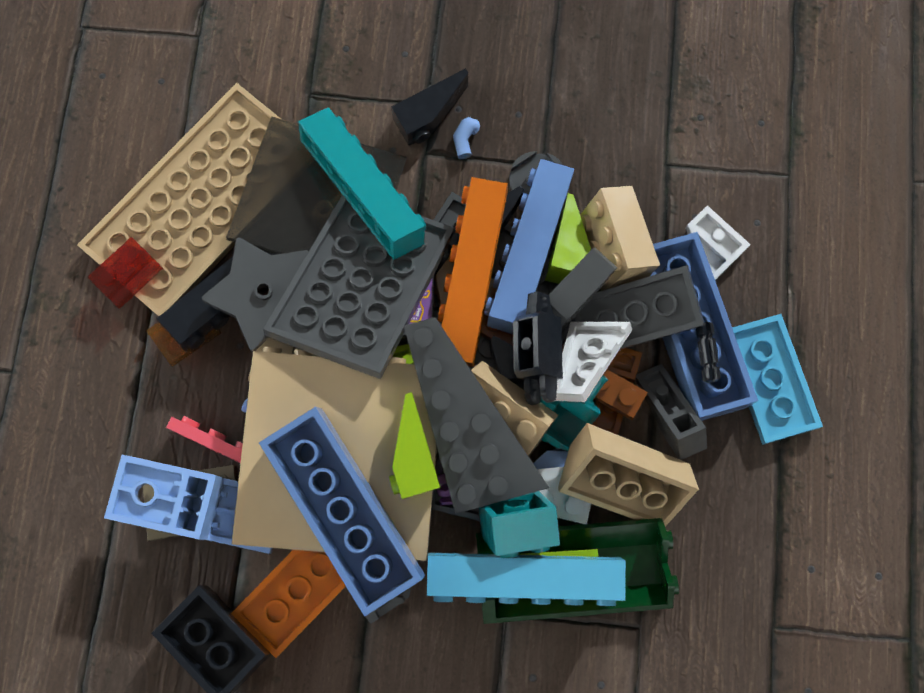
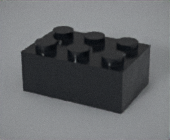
(211, 642)

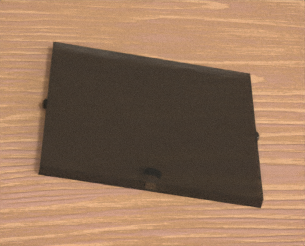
(290, 193)

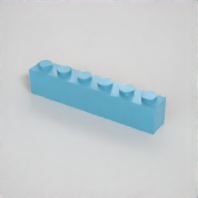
(526, 577)

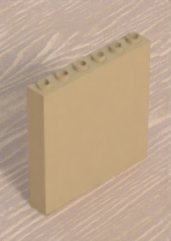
(365, 417)

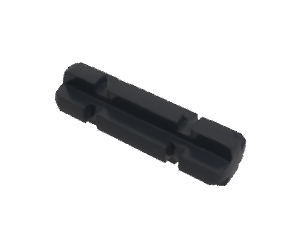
(708, 353)

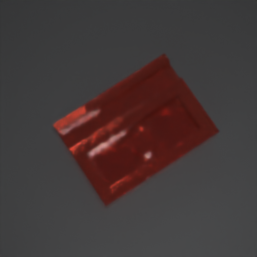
(125, 272)

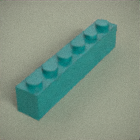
(362, 183)

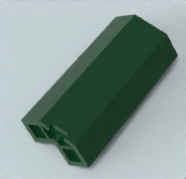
(647, 573)

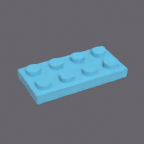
(778, 380)

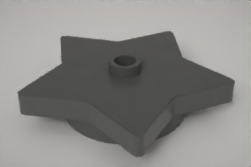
(239, 294)

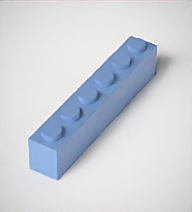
(530, 244)

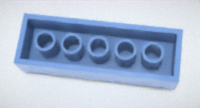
(734, 388)
(342, 510)

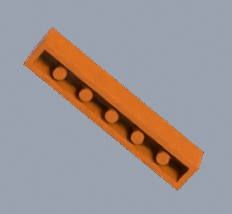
(472, 264)

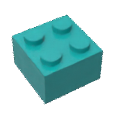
(520, 525)

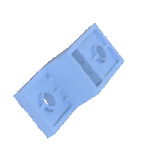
(182, 503)

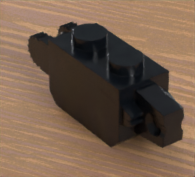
(538, 349)

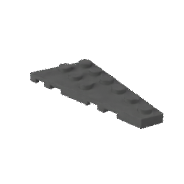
(473, 440)

